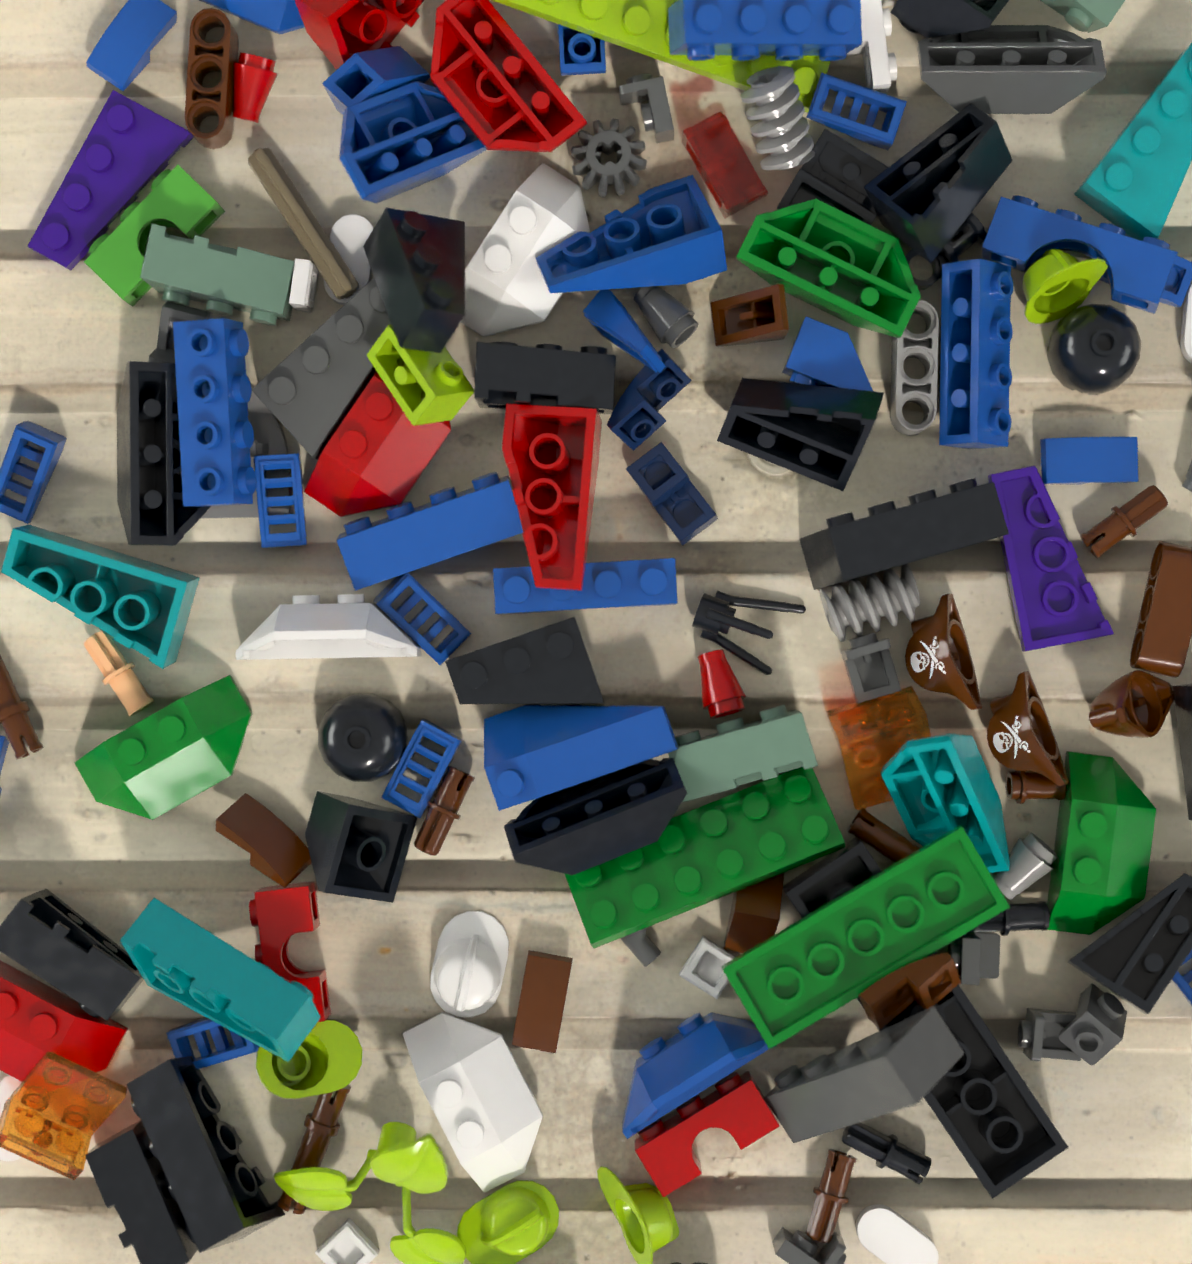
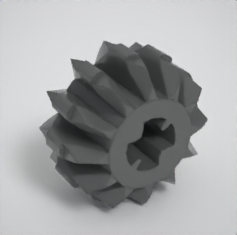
(607, 142)

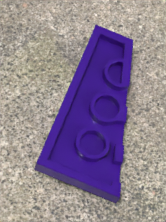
(109, 171)
(1043, 573)

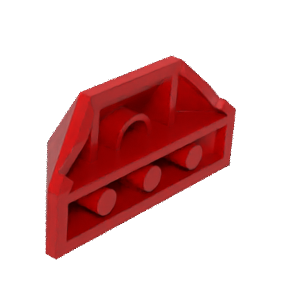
(498, 81)
(374, 455)
(44, 1020)

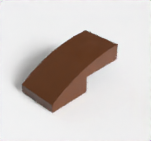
(271, 843)
(919, 981)
(542, 1001)

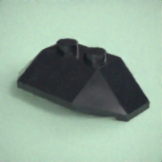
(150, 457)
(597, 818)

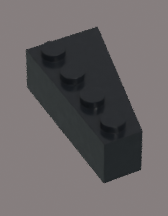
(903, 534)
(200, 1155)

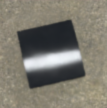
(836, 178)

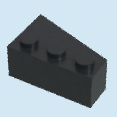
(940, 181)
(419, 275)
(802, 426)
(528, 669)
(69, 954)
(138, 1190)

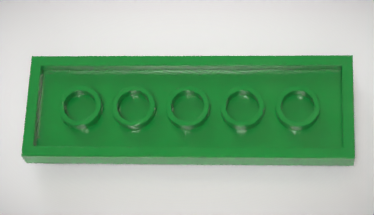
(708, 856)
(865, 936)

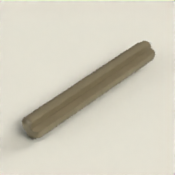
(303, 223)

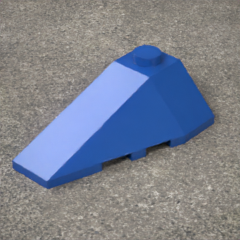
(655, 243)
(557, 747)

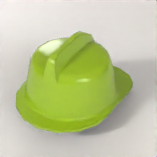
(1058, 285)
(320, 1065)
(642, 1214)
(509, 1223)

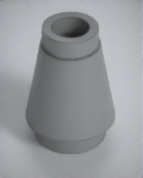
(1028, 863)

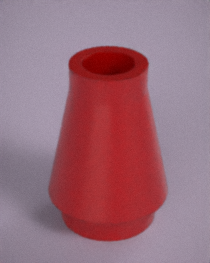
(252, 85)
(719, 685)

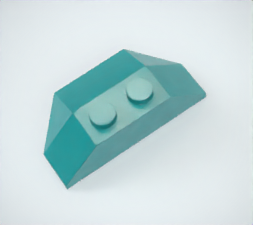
(947, 785)

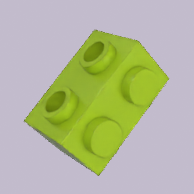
(424, 383)

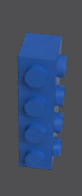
(764, 28)
(975, 354)
(214, 412)
(430, 532)

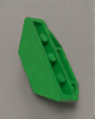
(834, 265)
(170, 752)
(1099, 845)

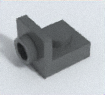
(656, 112)
(803, 1250)

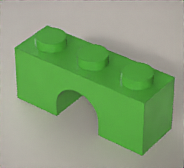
(173, 203)

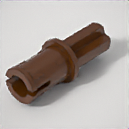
(1125, 520)
(443, 811)
(830, 1196)

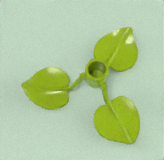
(398, 1160)

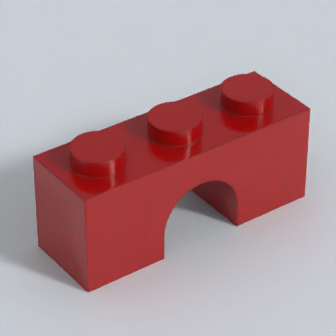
(279, 915)
(734, 1106)

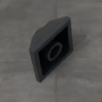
(946, 17)
(357, 846)

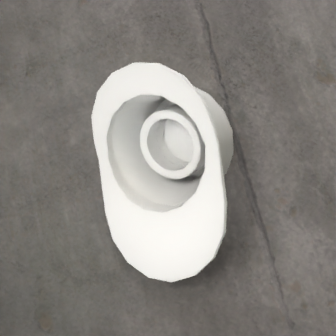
(469, 964)

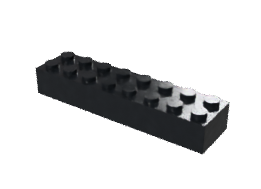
(982, 1094)

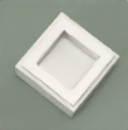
(303, 285)
(705, 968)
(347, 1246)

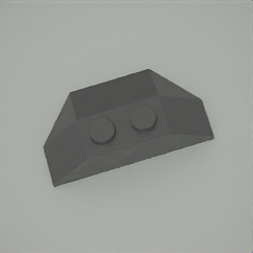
(1011, 68)

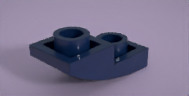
(638, 408)

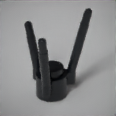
(716, 616)

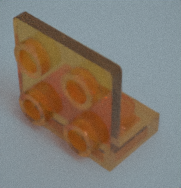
(871, 735)
(57, 1114)

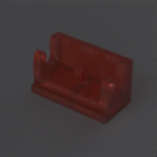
(723, 164)

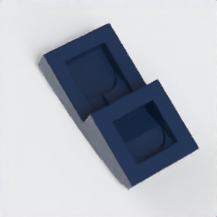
(671, 493)

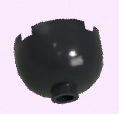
(1094, 349)
(362, 737)

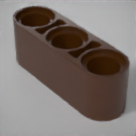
(203, 59)
(1165, 613)

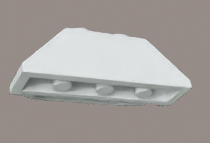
(503, 277)
(328, 631)
(476, 1096)

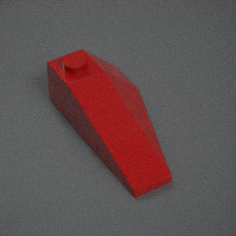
(355, 25)
(553, 481)

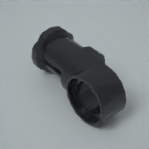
(972, 232)

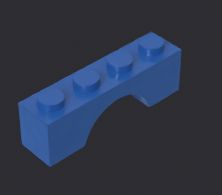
(1134, 267)
(604, 586)

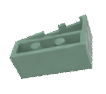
(218, 276)
(743, 752)

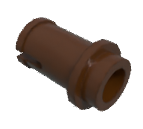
(1032, 785)

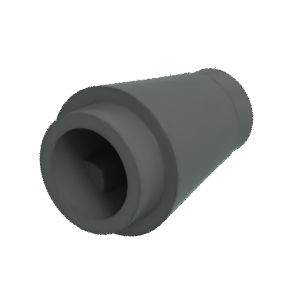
(666, 315)

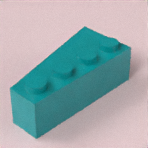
(1148, 159)
(120, 594)
(219, 980)

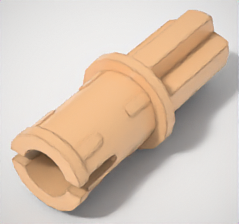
(118, 672)

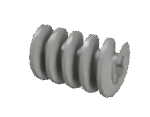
(780, 119)
(871, 603)

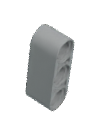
(918, 391)

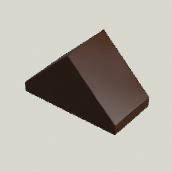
(751, 317)
(754, 914)

